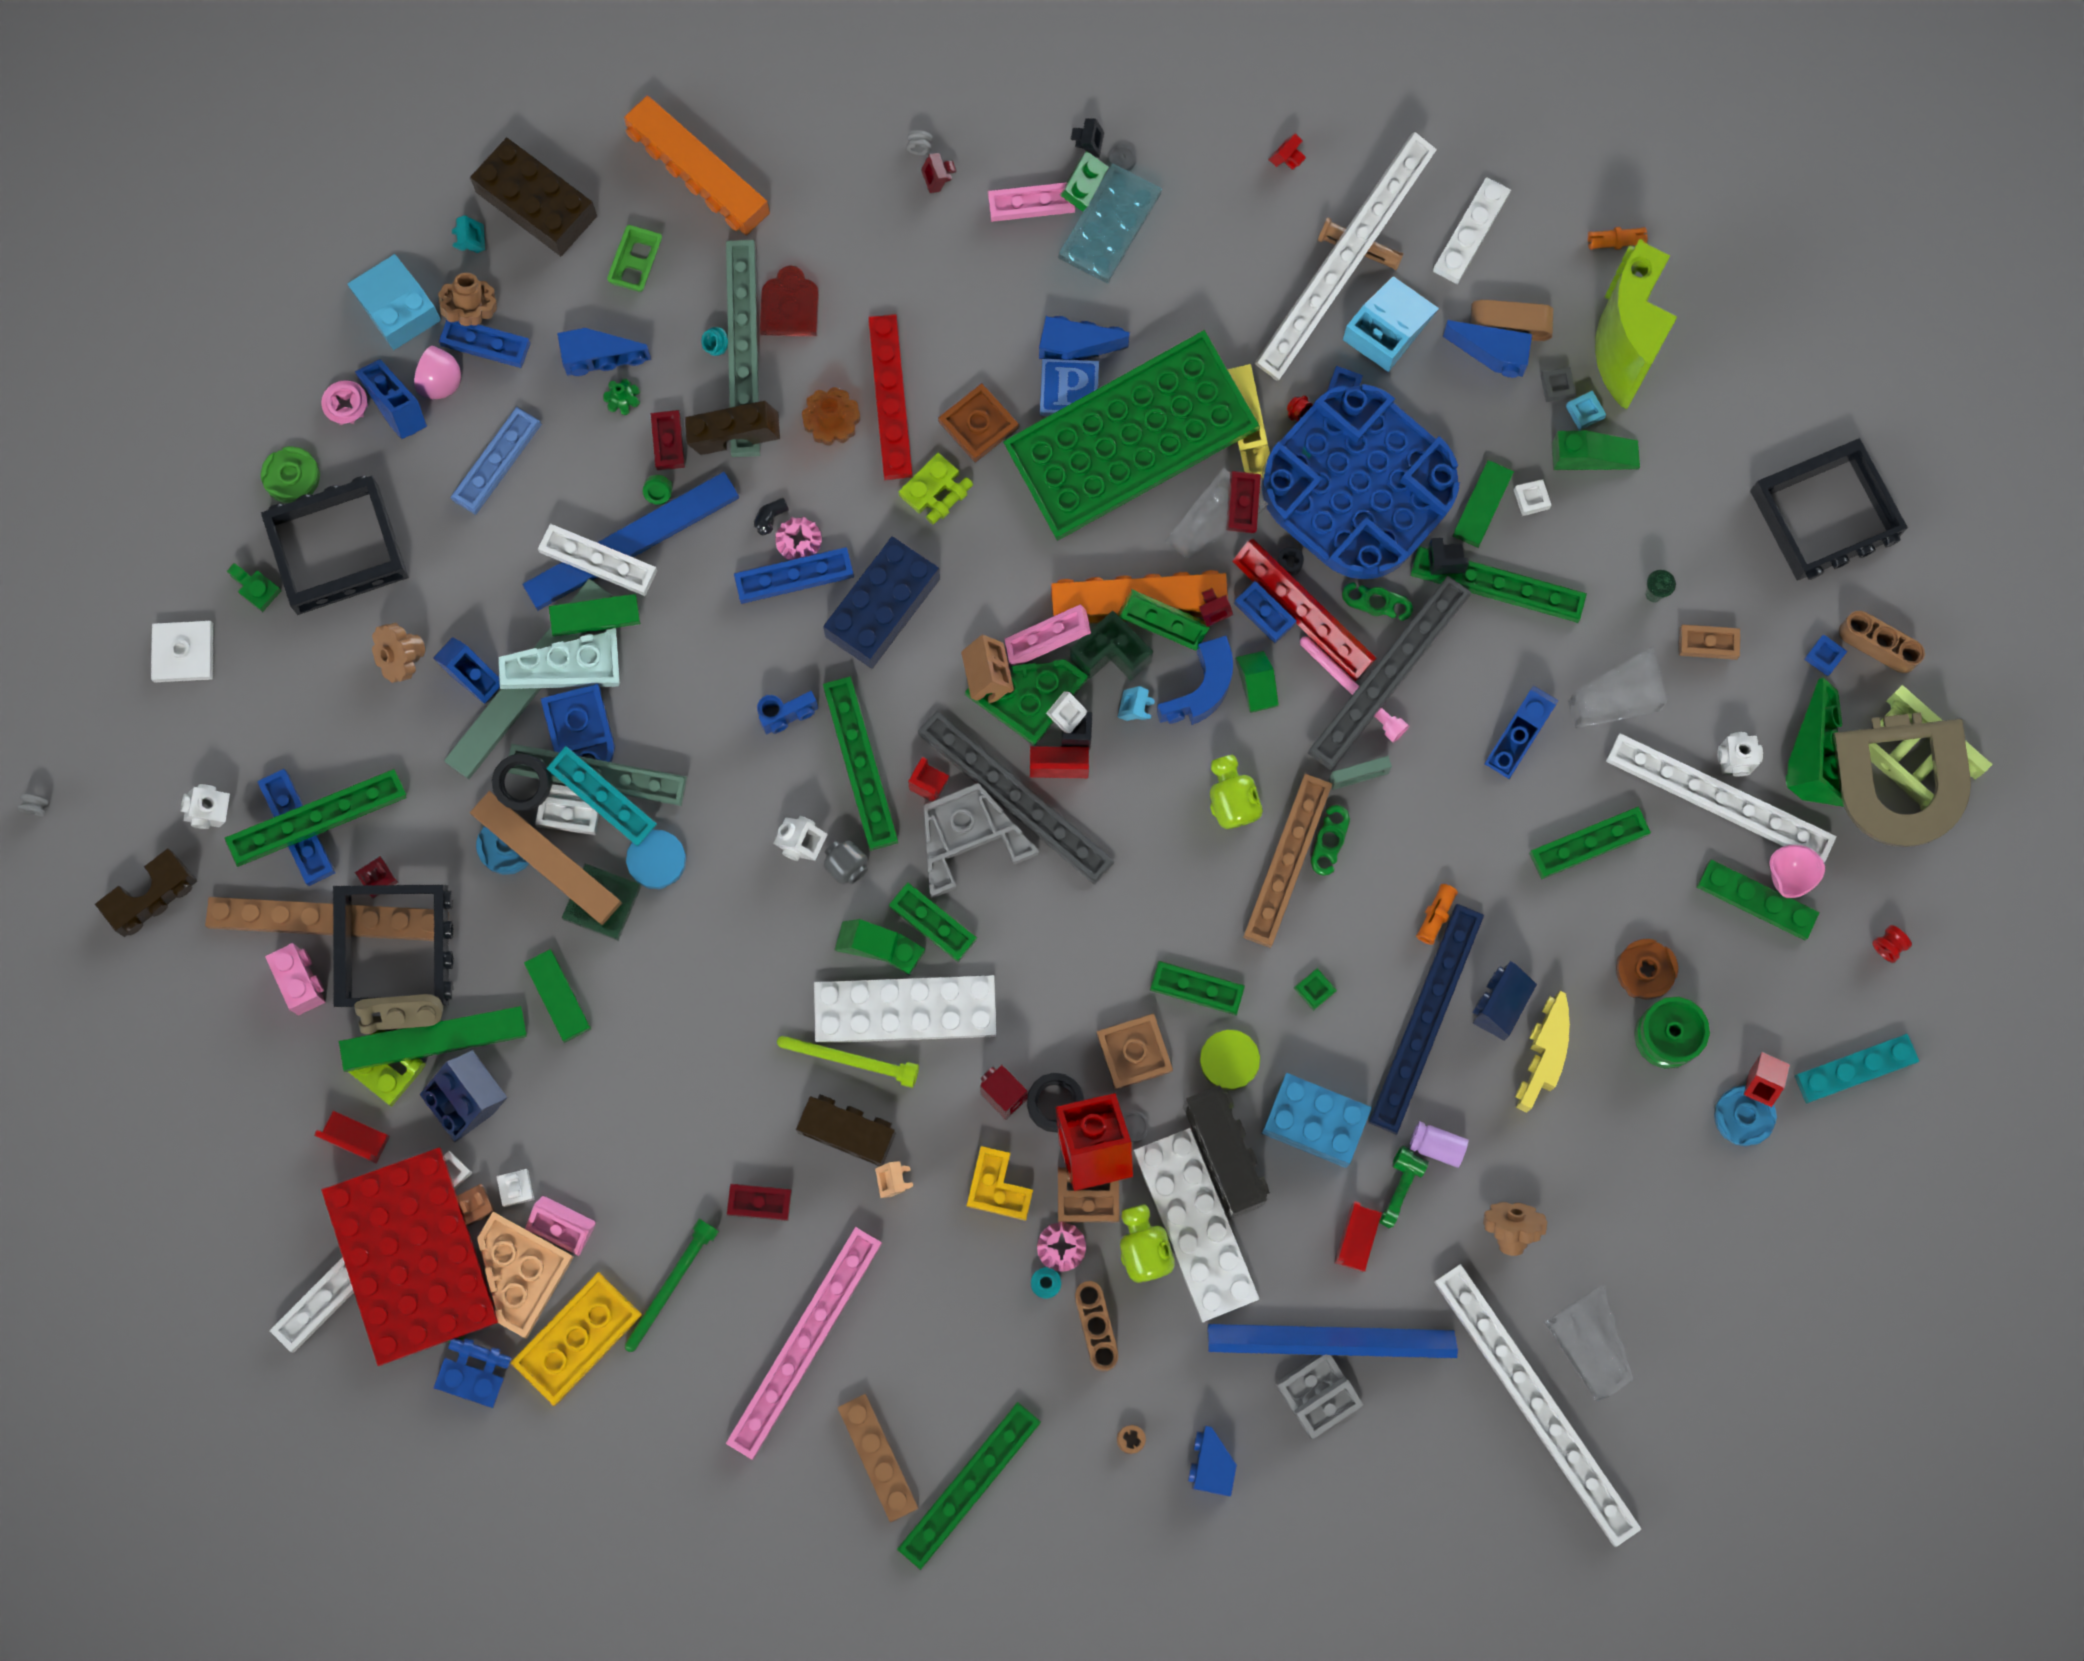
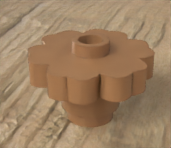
(467, 300)
(396, 651)
(1514, 1226)

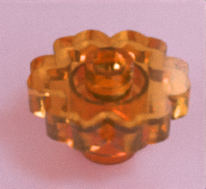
(831, 416)

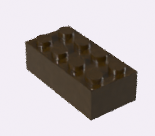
(533, 196)

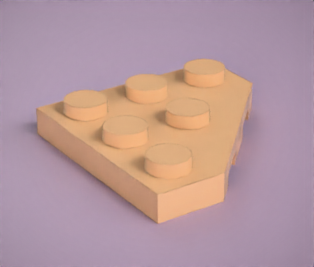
(519, 1272)

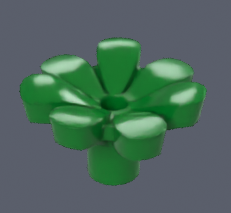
(621, 396)

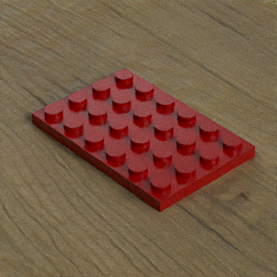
(409, 1256)

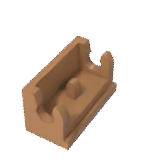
(987, 669)

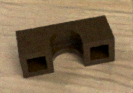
(711, 430)
(169, 881)

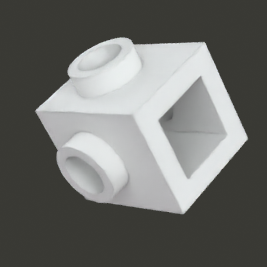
(1735, 762)
(215, 806)
(800, 838)

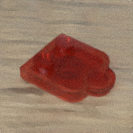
(789, 305)

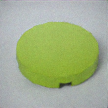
(1229, 1059)

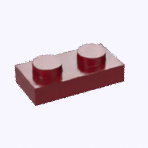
(667, 440)
(1243, 502)
(759, 1202)

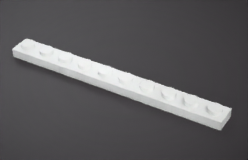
(1345, 256)
(1538, 1406)

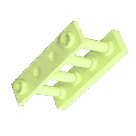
(1901, 703)

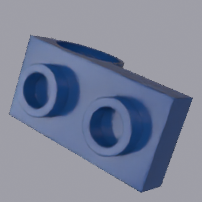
(798, 708)

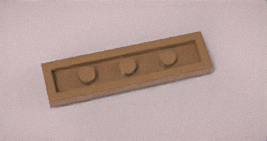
(877, 1458)

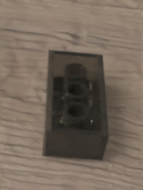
(1225, 1152)

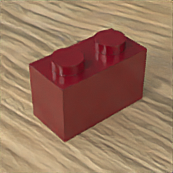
(1003, 1091)

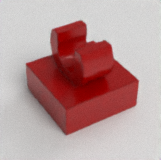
(1288, 153)

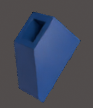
(1214, 1466)

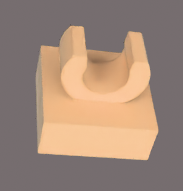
(891, 1179)

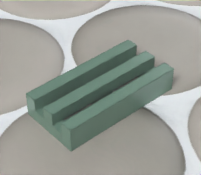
(1360, 772)

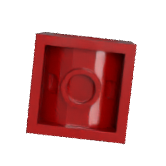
(1094, 1141)

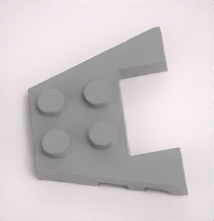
(963, 823)

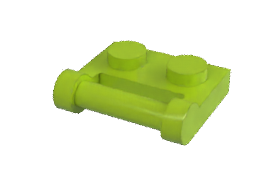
(386, 1081)

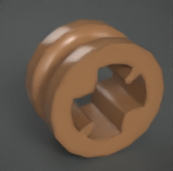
(1140, 1436)

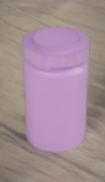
(1438, 1144)

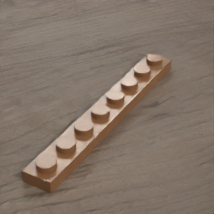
(318, 918)

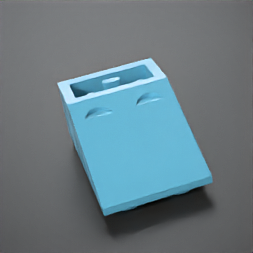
(1389, 323)

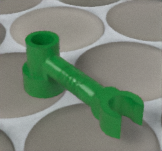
(1409, 1165)

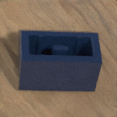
(1503, 1005)
(463, 1095)

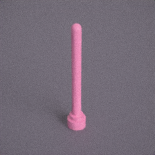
(1393, 727)

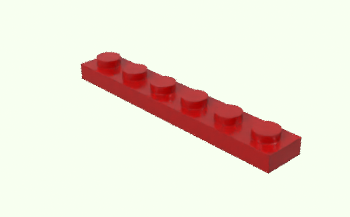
(890, 397)
(1305, 609)

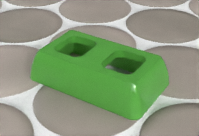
(624, 259)

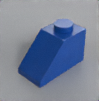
(468, 669)

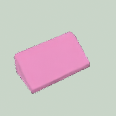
(560, 1225)

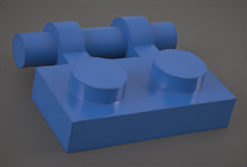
(470, 1382)

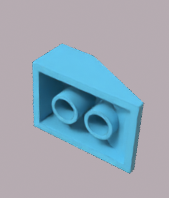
(394, 301)

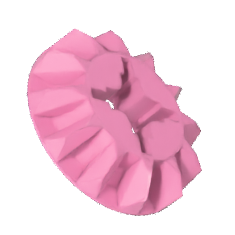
(344, 390)
(805, 548)
(1050, 1257)

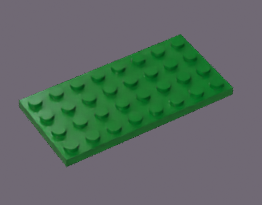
(1131, 435)

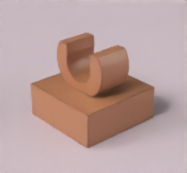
(475, 1204)

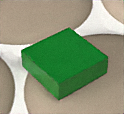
(1315, 989)

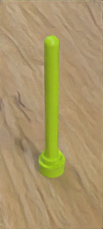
(904, 1073)

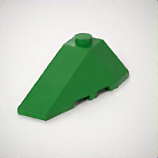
(1813, 761)

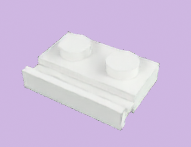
(566, 812)

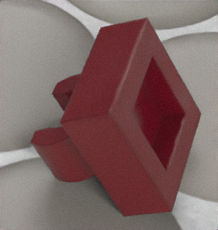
(937, 172)
(1215, 608)
(376, 874)

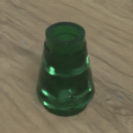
(1660, 585)

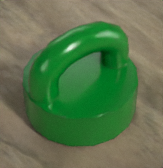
(657, 489)

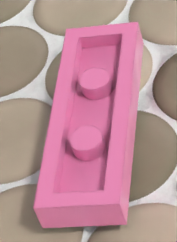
(1028, 202)
(1047, 635)

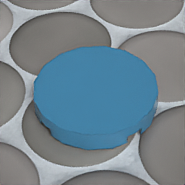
(497, 854)
(656, 860)
(1743, 1118)

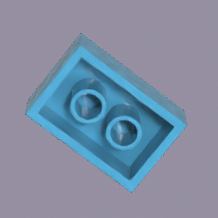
(1316, 1120)

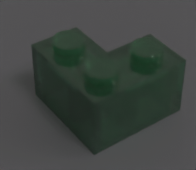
(1112, 642)

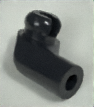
(766, 514)

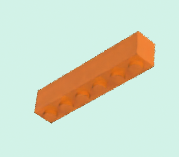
(696, 165)
(1104, 596)

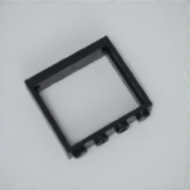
(1873, 485)
(348, 585)
(343, 937)

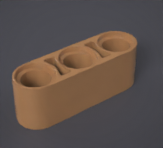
(1515, 316)
(1867, 642)
(1096, 1310)

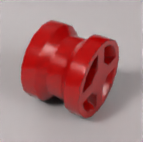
(1892, 943)

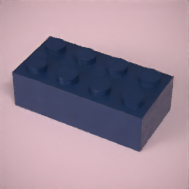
(882, 602)

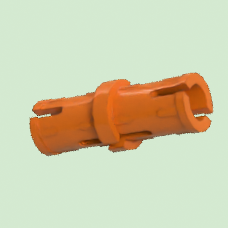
(1616, 238)
(1437, 914)

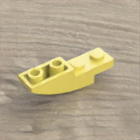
(1253, 448)
(1551, 1042)

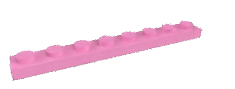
(804, 1343)

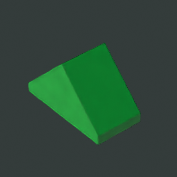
(1258, 681)
(866, 940)

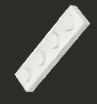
(1471, 230)
(597, 559)

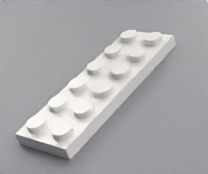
(905, 1009)
(1196, 1225)

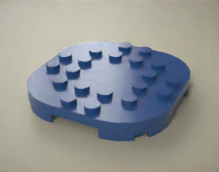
(1367, 488)

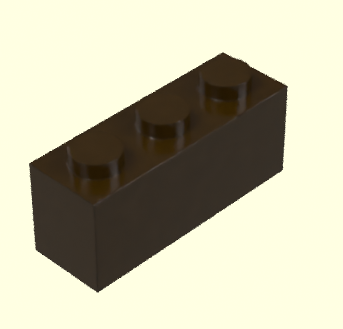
(846, 1130)

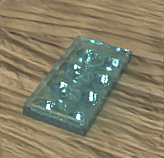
(1110, 223)

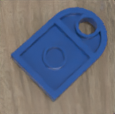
(579, 722)

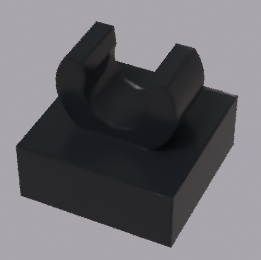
(1089, 137)

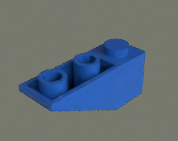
(1079, 341)
(593, 350)
(1521, 732)

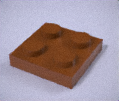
(978, 422)

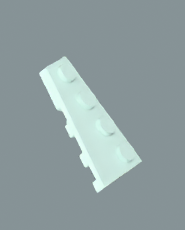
(564, 665)

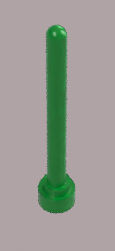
(702, 1235)

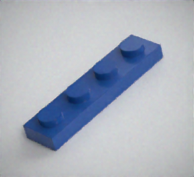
(793, 575)
(309, 853)

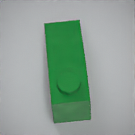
(1594, 451)

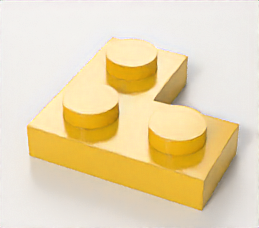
(991, 1193)

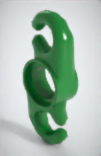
(1390, 598)
(1339, 830)

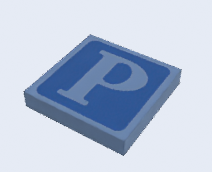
(1065, 383)

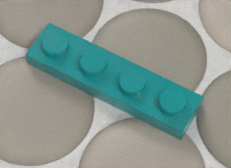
(601, 796)
(1856, 1068)

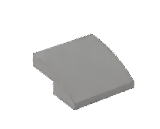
(1319, 1394)

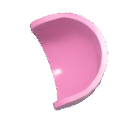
(437, 374)
(1796, 870)

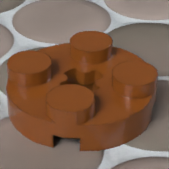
(1656, 955)

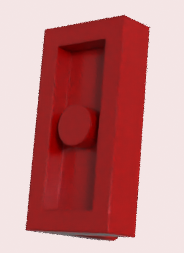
(1059, 762)
(353, 1137)
(1358, 1237)

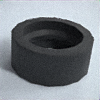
(502, 769)
(1038, 1086)

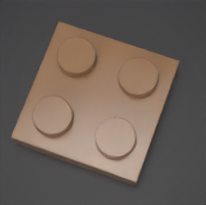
(1134, 1051)

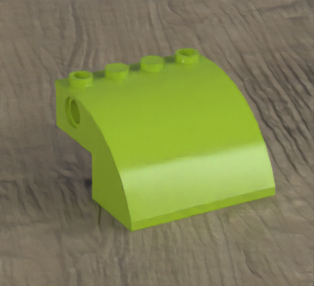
(1631, 326)

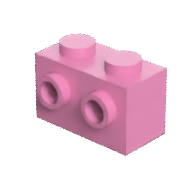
(296, 979)

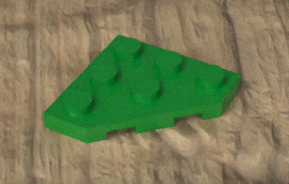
(1033, 695)

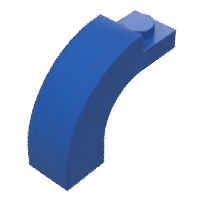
(1217, 668)

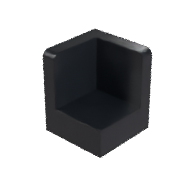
(1446, 558)
(1080, 735)

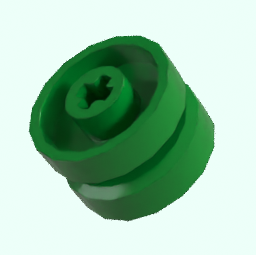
(1675, 1016)

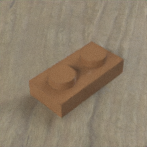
(1709, 642)

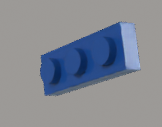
(485, 343)

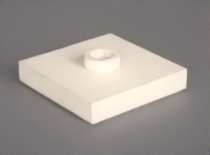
(182, 651)

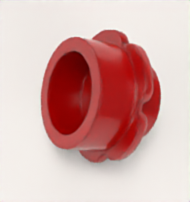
(1298, 407)

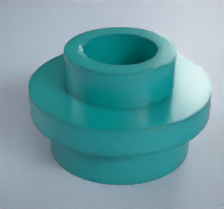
(714, 341)
(1042, 1292)

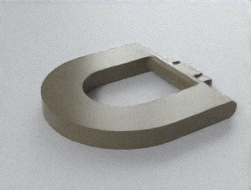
(1950, 774)

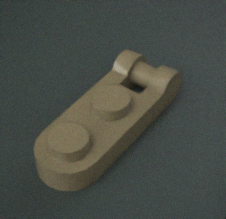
(398, 1012)

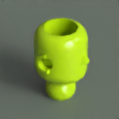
(1234, 796)
(1146, 1247)

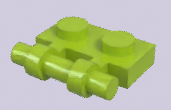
(929, 483)

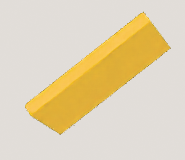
(576, 1339)

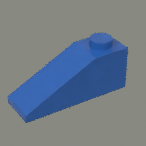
(1495, 348)
(392, 399)

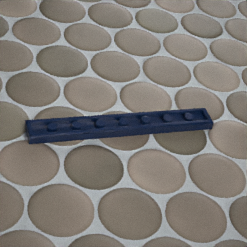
(1426, 1019)

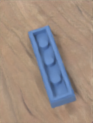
(496, 460)

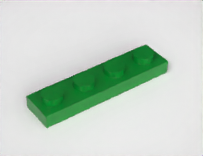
(1590, 842)
(1758, 900)

